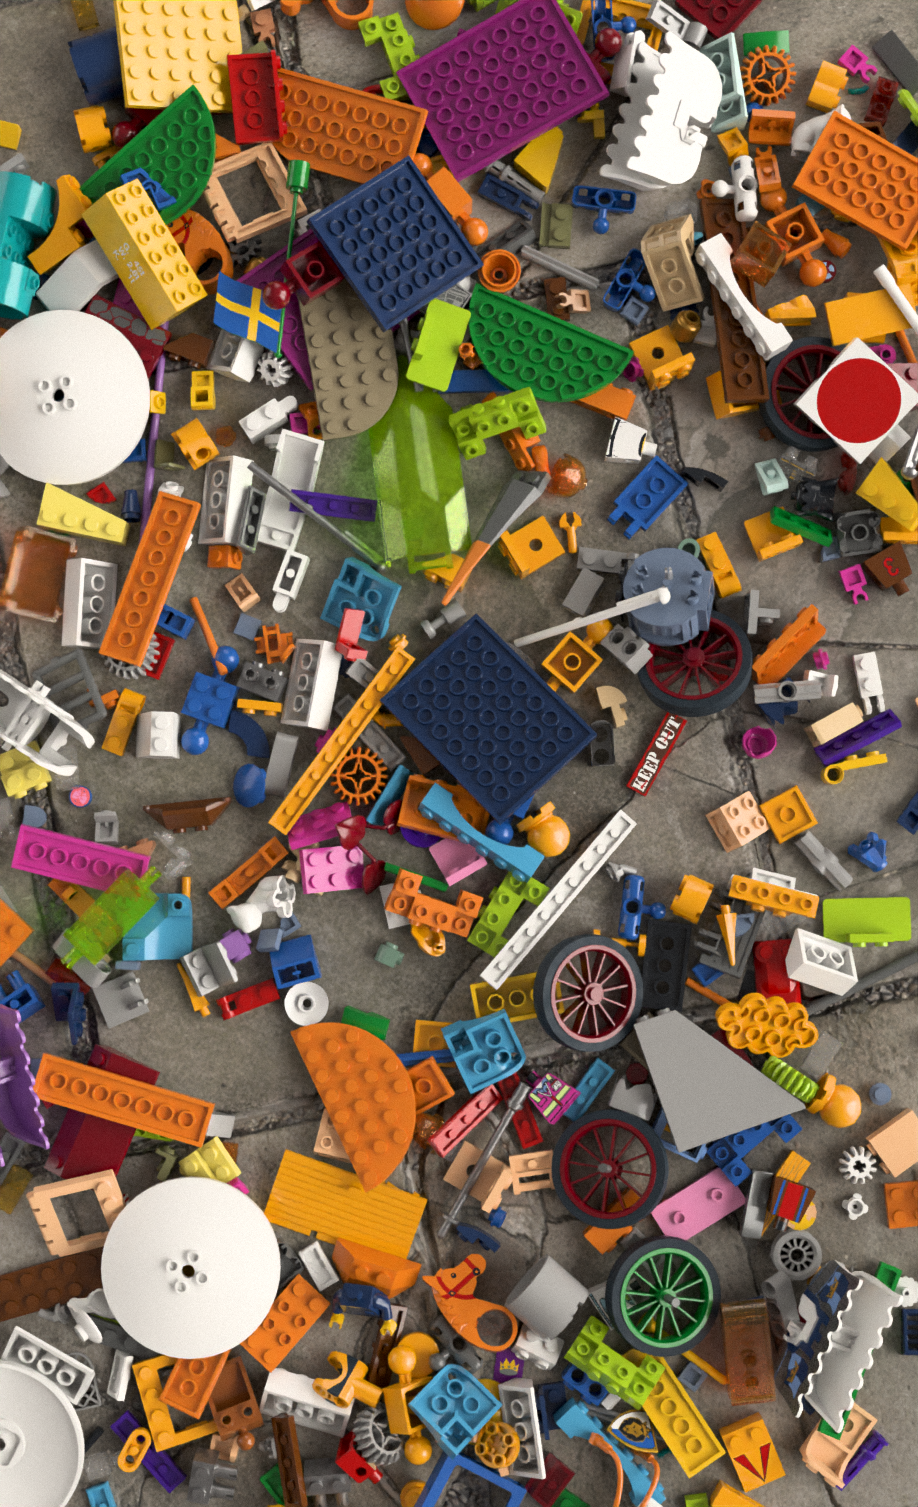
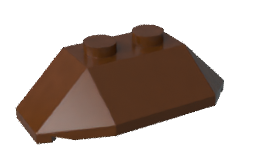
(189, 814)

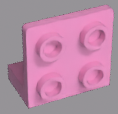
(456, 859)

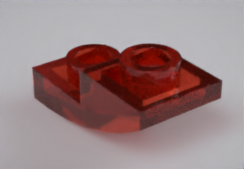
(881, 100)
(848, 477)
(62, 974)

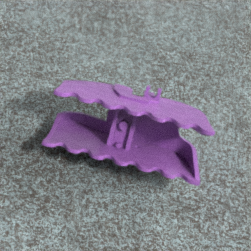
(17, 1095)

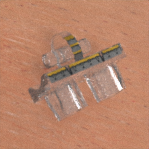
(789, 461)

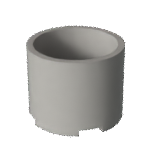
(546, 1298)

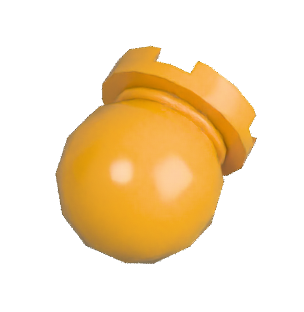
(546, 831)
(836, 1104)

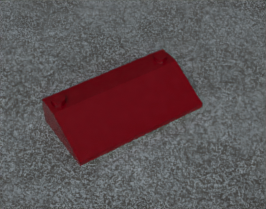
(94, 1143)

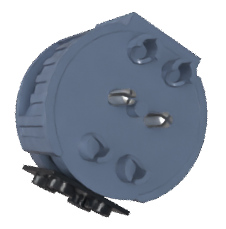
(689, 602)

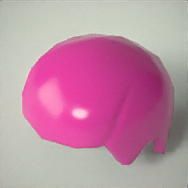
(759, 742)

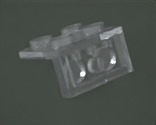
(175, 867)

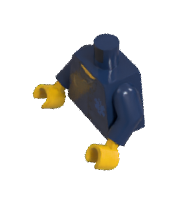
(362, 1301)

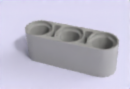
(281, 764)
(89, 973)
(780, 1303)

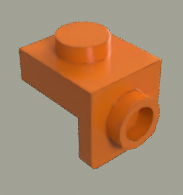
(224, 557)
(109, 700)

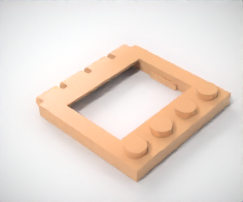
(276, 177)
(109, 1198)

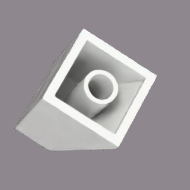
(158, 735)

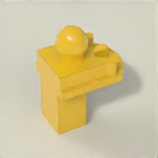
(597, 117)

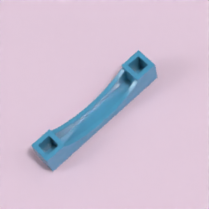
(518, 860)
(577, 1422)

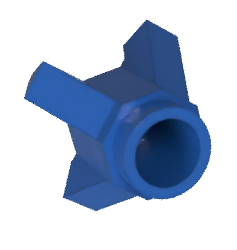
(870, 852)

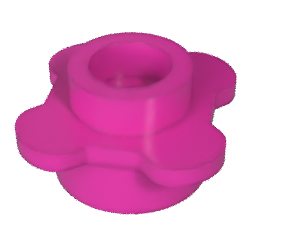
(633, 370)
(821, 659)

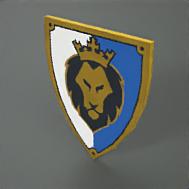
(634, 1430)

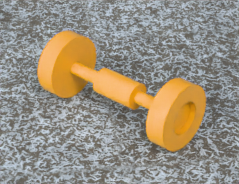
(641, 945)

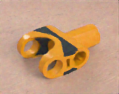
(349, 1383)

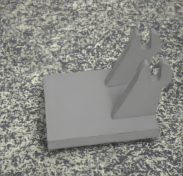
(121, 999)

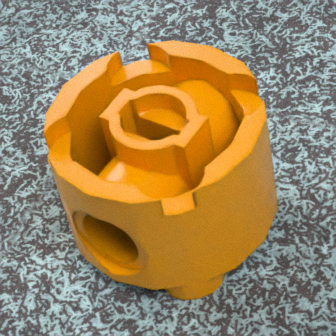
(91, 128)
(195, 444)
(692, 899)

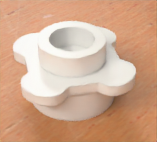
(861, 1207)

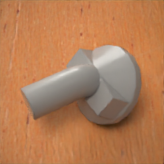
(615, 871)
(61, 1314)

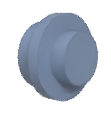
(880, 1094)

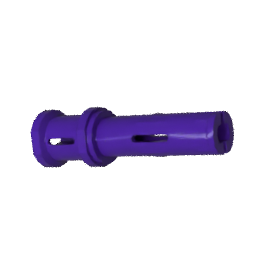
(866, 1452)

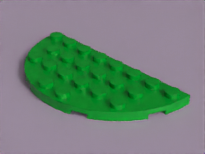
(172, 149)
(540, 350)

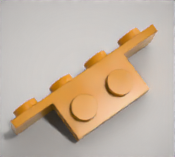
(773, 898)

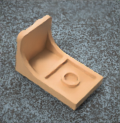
(832, 1455)

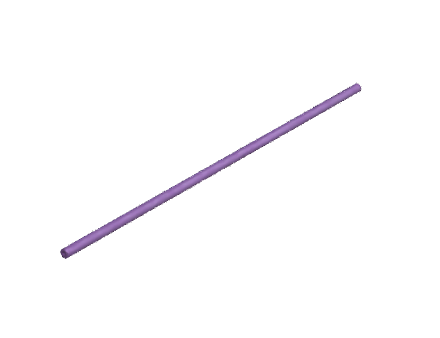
(153, 435)

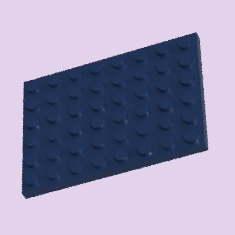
(488, 718)

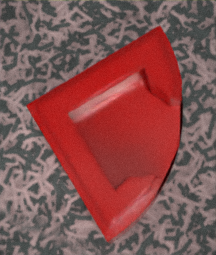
(101, 494)

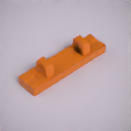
(79, 902)

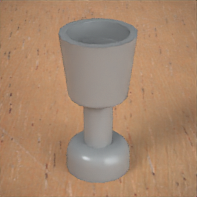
(450, 613)

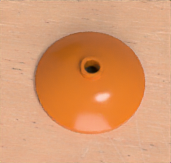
(434, 13)

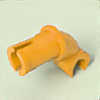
(385, 720)

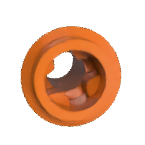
(836, 243)

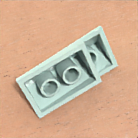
(732, 107)

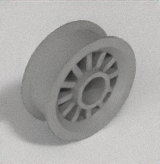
(814, 1261)

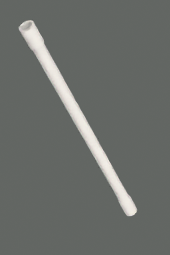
(889, 284)

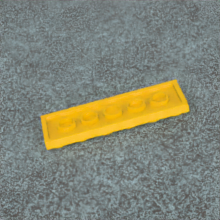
(678, 1419)

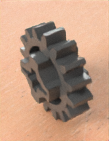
(243, 251)

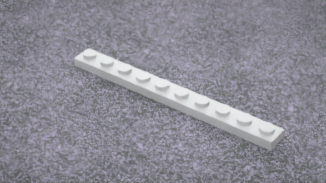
(557, 900)

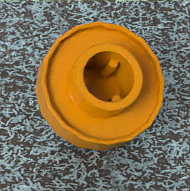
(411, 1492)

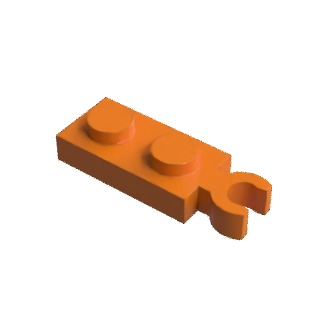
(767, 170)

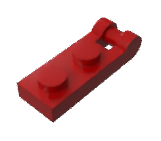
(249, 998)

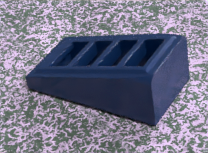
(904, 1332)

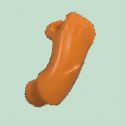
(540, 458)

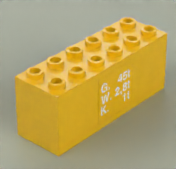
(144, 253)

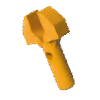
(571, 534)

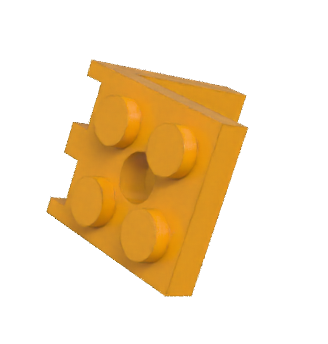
(664, 370)
(520, 555)

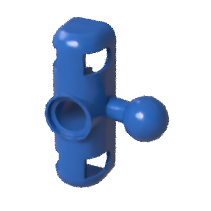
(605, 14)
(615, 204)
(619, 291)
(634, 894)

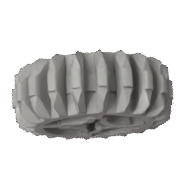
(123, 669)
(374, 1436)

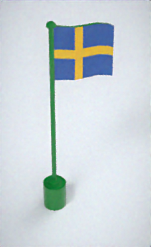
(241, 306)

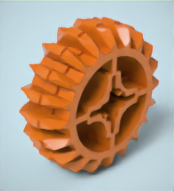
(770, 84)
(373, 776)

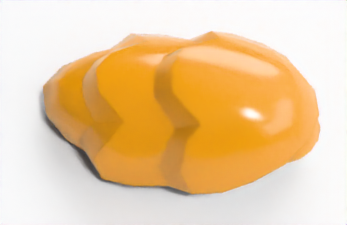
(429, 941)

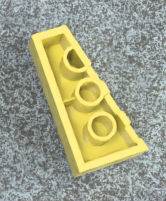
(76, 517)

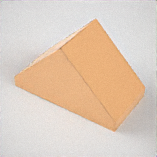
(243, 592)

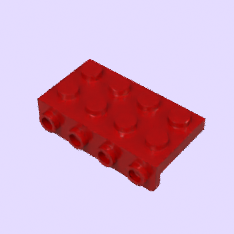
(256, 98)

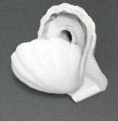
(79, 1307)

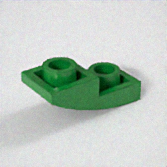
(769, 38)
(370, 1021)

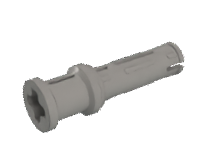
(506, 171)

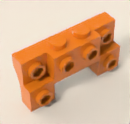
(431, 911)

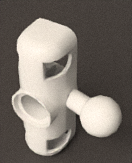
(741, 177)

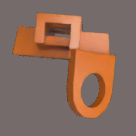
(278, 643)

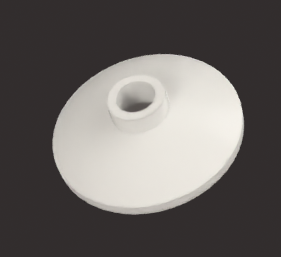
(306, 1015)

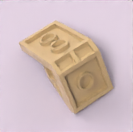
(668, 255)

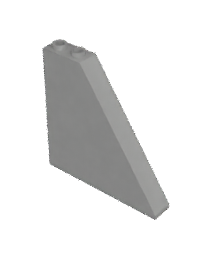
(704, 1084)

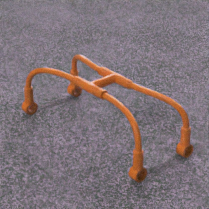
(598, 1440)

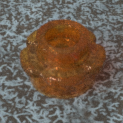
(225, 430)

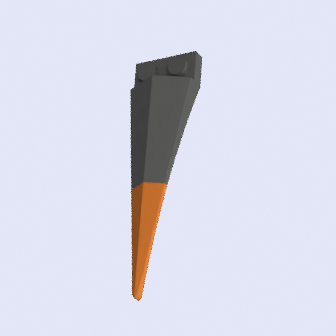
(510, 504)

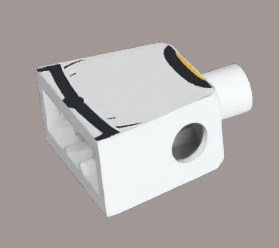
(628, 443)

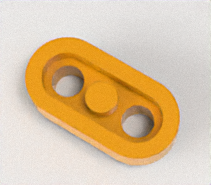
(134, 1448)

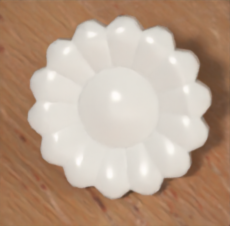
(908, 1289)

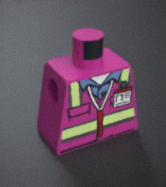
(551, 1095)

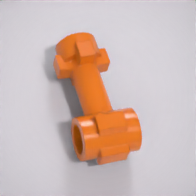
(469, 355)

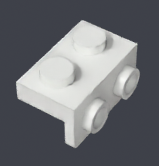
(532, 1348)

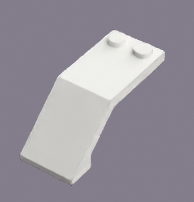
(77, 279)
(297, 469)

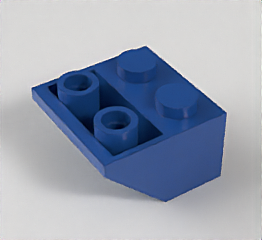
(295, 962)

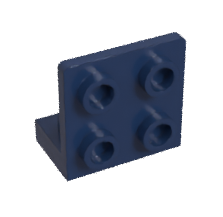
(68, 1007)
(549, 1400)

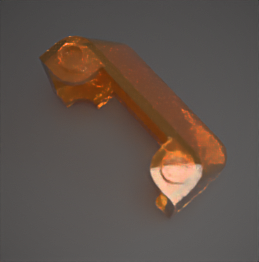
(36, 574)

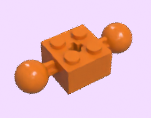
(454, 199)
(808, 239)

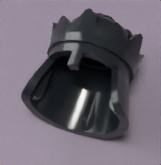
(815, 497)

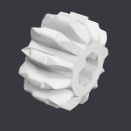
(274, 370)
(853, 1173)

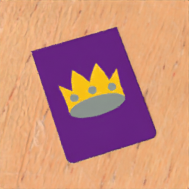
(507, 1366)

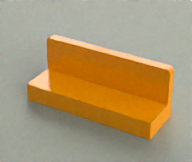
(894, 531)

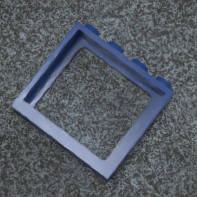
(444, 1469)

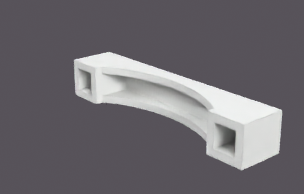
(766, 335)

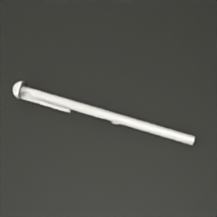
(624, 606)

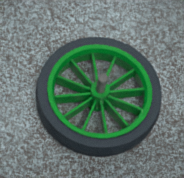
(663, 1296)

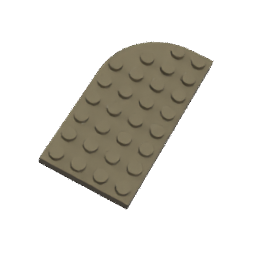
(348, 362)

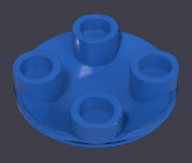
(249, 785)

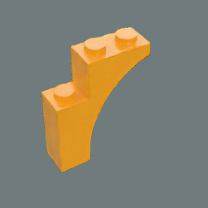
(64, 236)

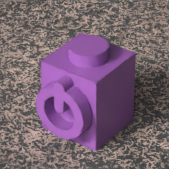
(237, 944)

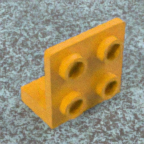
(768, 538)

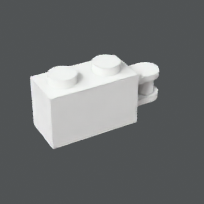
(623, 62)
(268, 418)
(289, 579)

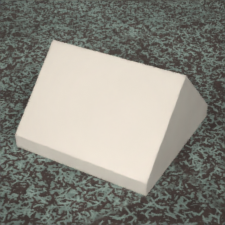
(890, 444)

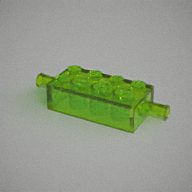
(111, 916)

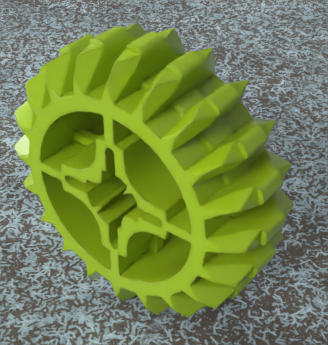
(790, 1079)

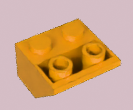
(446, 575)

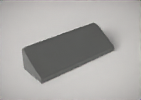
(898, 61)
(510, 240)
(251, 521)
(755, 1204)

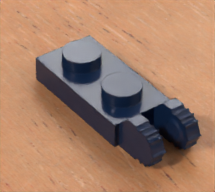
(506, 197)

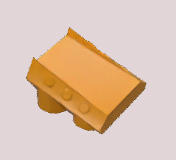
(792, 313)

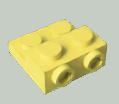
(22, 773)
(210, 1162)

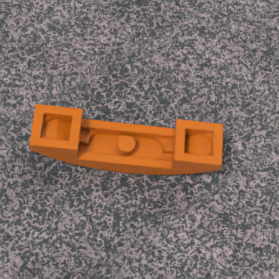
(249, 873)

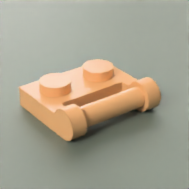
(529, 1165)

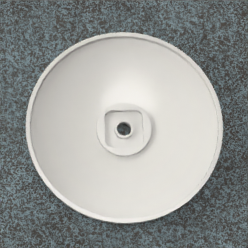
(102, 400)
(198, 1226)
(41, 1440)

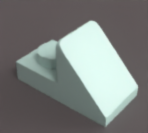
(771, 477)

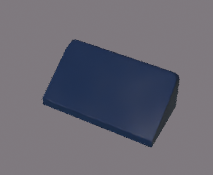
(908, 138)

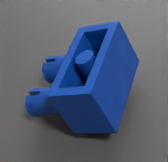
(24, 998)

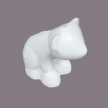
(808, 132)
(270, 895)

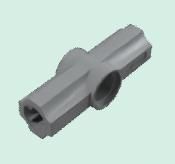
(800, 691)
(824, 861)

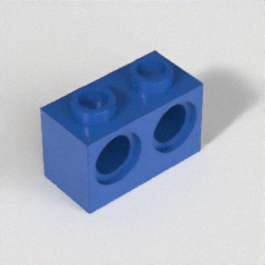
(175, 622)
(582, 1385)

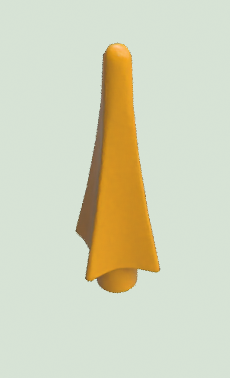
(727, 924)
(199, 1003)

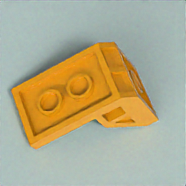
(903, 264)

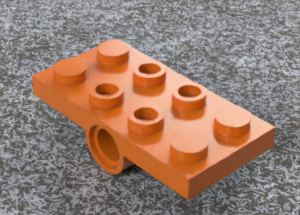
(285, 1323)

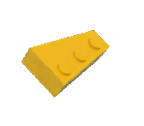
(889, 495)

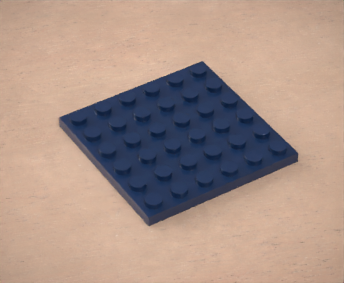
(395, 243)

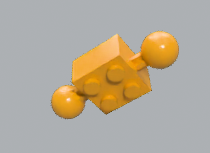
(574, 659)
(398, 1396)

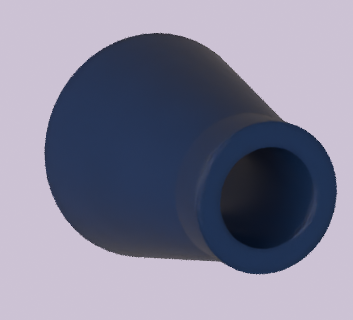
(131, 508)

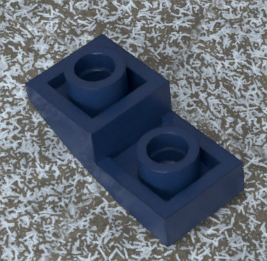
(471, 1233)

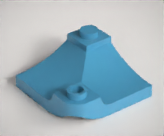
(363, 590)
(162, 931)
(484, 1049)
(454, 1408)

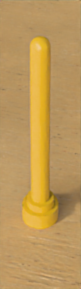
(691, 1356)

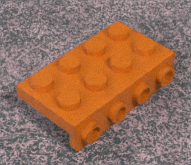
(789, 647)
(415, 791)

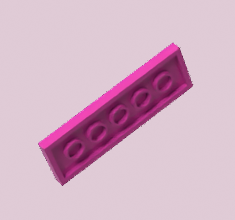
(74, 858)

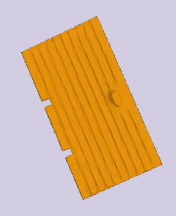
(334, 1204)

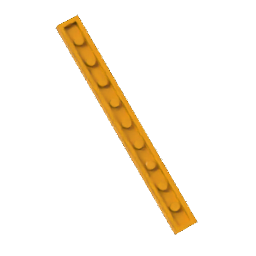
(341, 741)

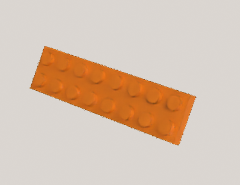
(149, 579)
(123, 1100)

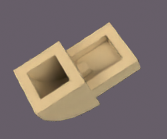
(612, 698)

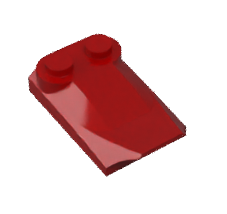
(771, 970)

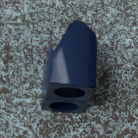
(777, 710)

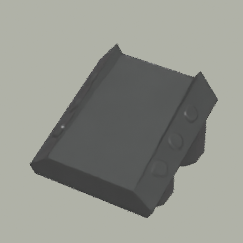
(858, 531)
(290, 1262)

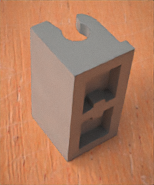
(584, 593)

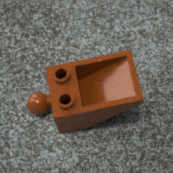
(230, 1400)

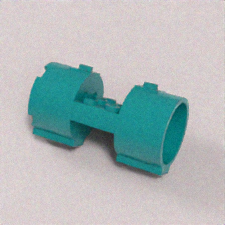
(24, 215)

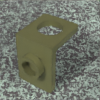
(165, 456)

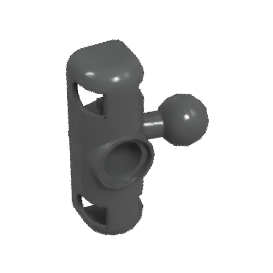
(464, 1354)

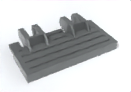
(743, 944)

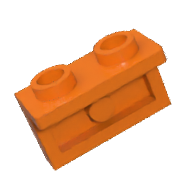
(771, 127)

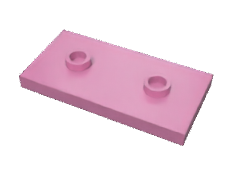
(698, 1205)

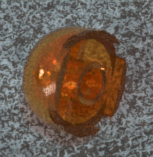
(567, 477)
(425, 1127)

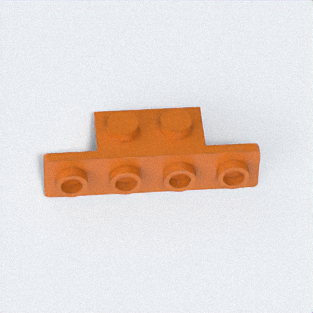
(517, 443)

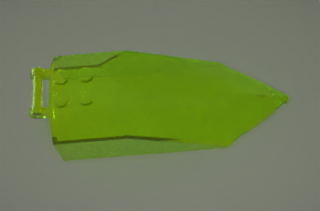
(419, 478)

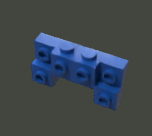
(730, 1149)

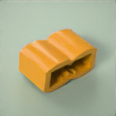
(826, 87)

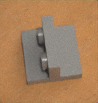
(756, 616)

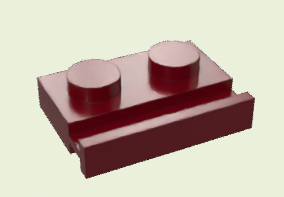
(557, 1478)

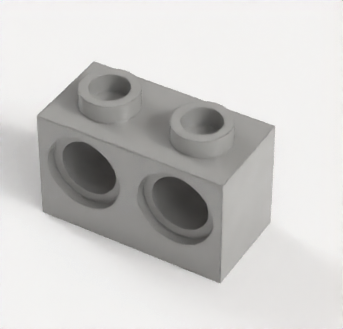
(626, 648)

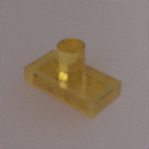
(85, 14)
(13, 1188)

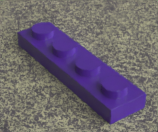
(337, 505)
(857, 737)
(158, 1463)

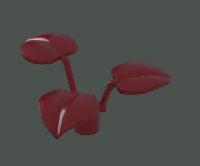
(353, 830)

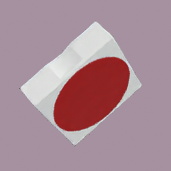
(857, 400)

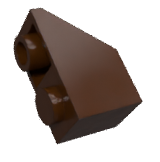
(192, 349)

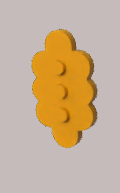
(766, 1025)

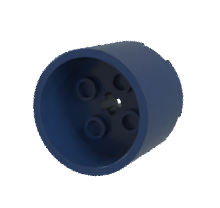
(98, 65)

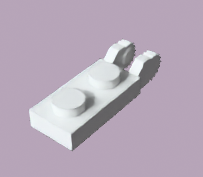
(868, 680)

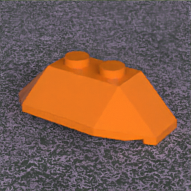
(374, 1268)

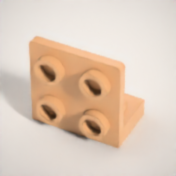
(738, 822)
(328, 1141)

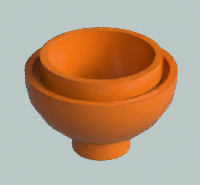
(502, 262)

